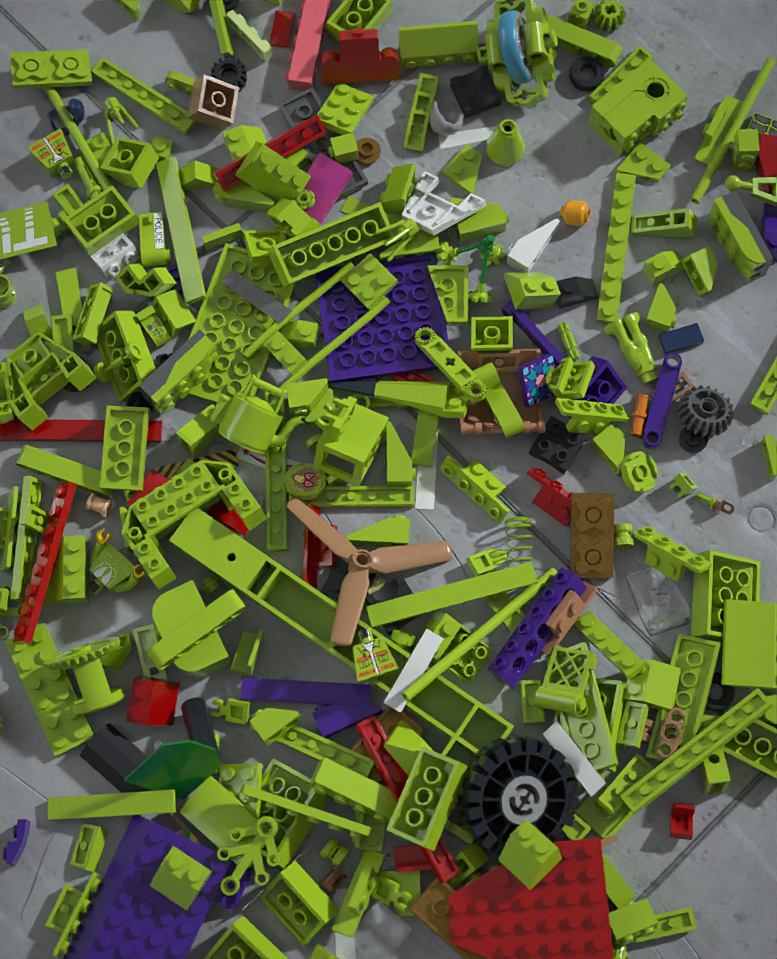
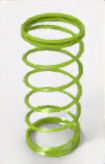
(518, 525)

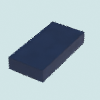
(681, 338)

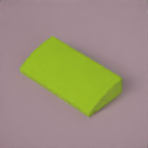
(217, 812)

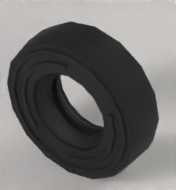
(591, 63)
(725, 700)

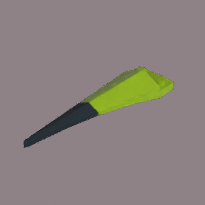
(434, 397)

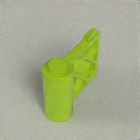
(560, 696)

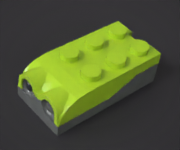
(739, 236)
(179, 373)

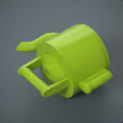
(252, 420)

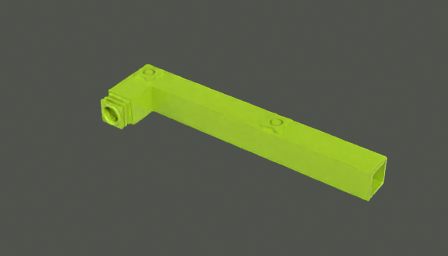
(312, 616)

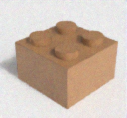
(213, 102)

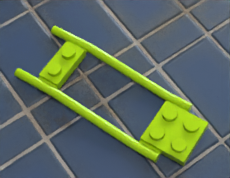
(366, 281)

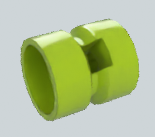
(7, 293)

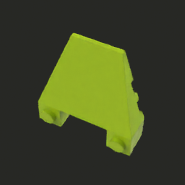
(38, 372)

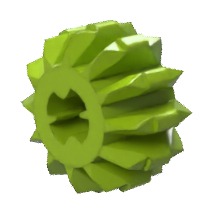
(609, 14)

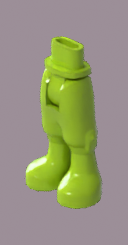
(635, 351)

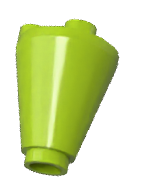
(505, 144)

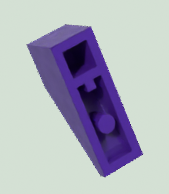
(769, 228)
(339, 717)

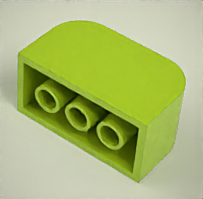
(173, 610)

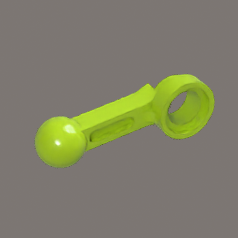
(377, 403)

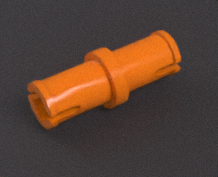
(639, 415)

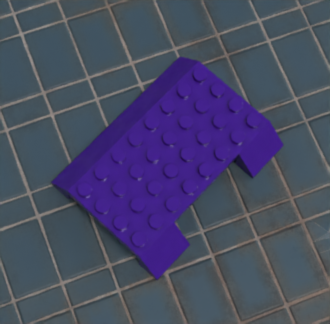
(135, 919)

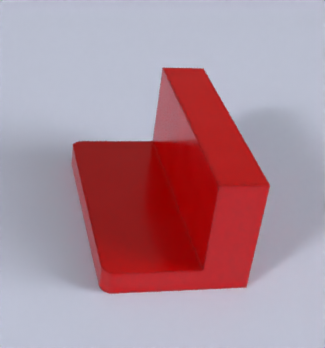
(410, 858)

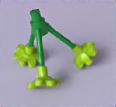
(489, 254)

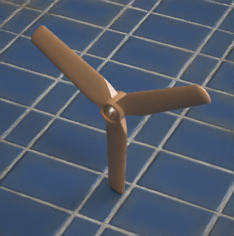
(356, 583)

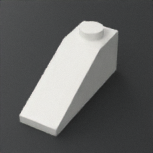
(530, 247)

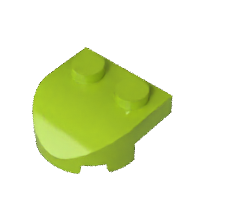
(570, 378)

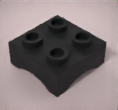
(475, 92)
(557, 445)
(393, 590)

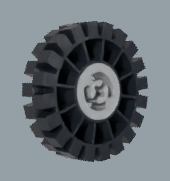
(496, 783)

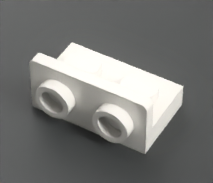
(115, 256)

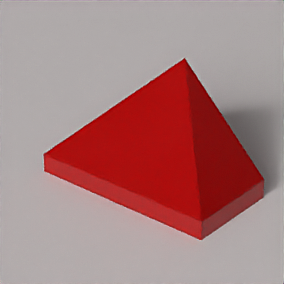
(282, 29)

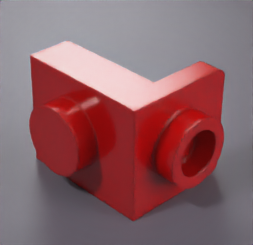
(681, 821)

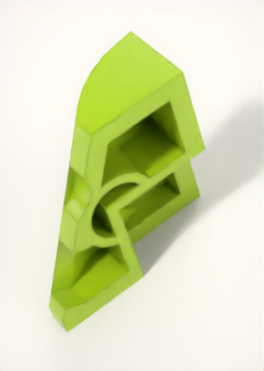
(408, 882)

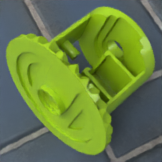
(89, 674)

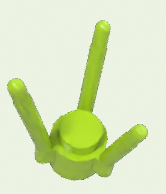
(114, 110)
(406, 229)

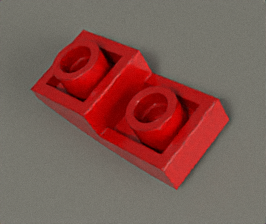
(151, 482)
(229, 518)

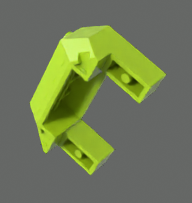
(169, 505)

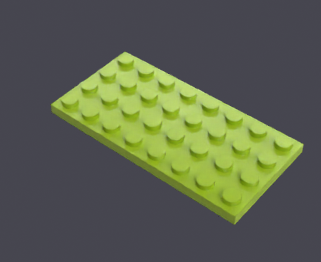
(235, 325)

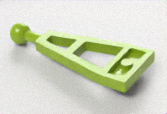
(734, 183)

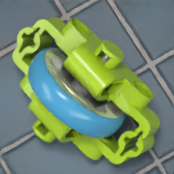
(519, 51)

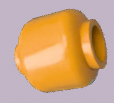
(575, 213)

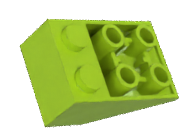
(453, 635)

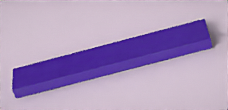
(305, 692)

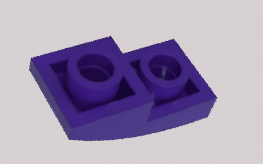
(14, 850)

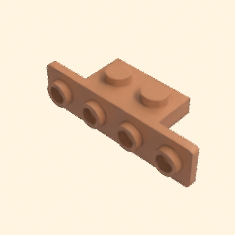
(566, 614)

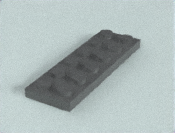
(303, 107)

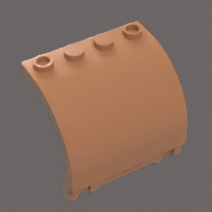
(506, 362)

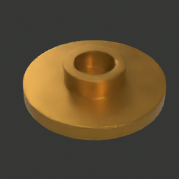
(368, 150)

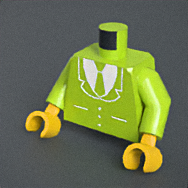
(112, 568)

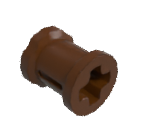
(333, 879)

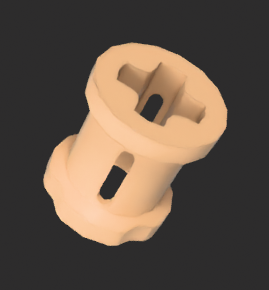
(98, 504)

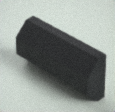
(114, 758)

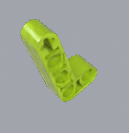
(499, 401)

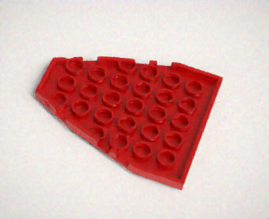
(554, 920)

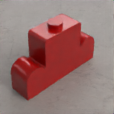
(359, 59)

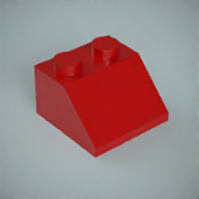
(152, 701)

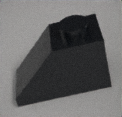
(575, 291)

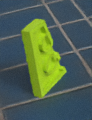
(452, 291)

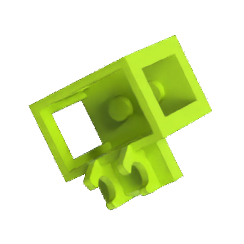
(352, 435)

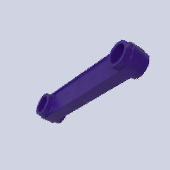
(532, 331)
(662, 400)

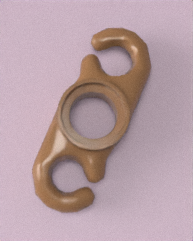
(669, 723)

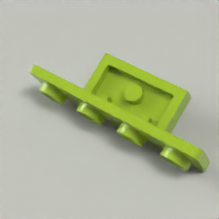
(716, 130)
(590, 416)
(478, 485)
(8, 521)
(669, 556)
(358, 893)
(68, 911)

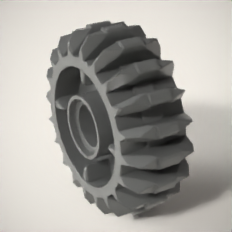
(705, 411)

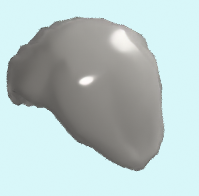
(445, 121)

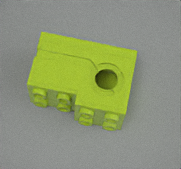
(637, 106)

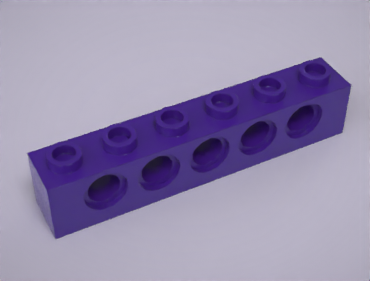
(532, 632)

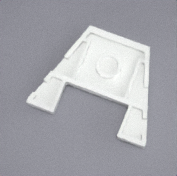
(435, 213)

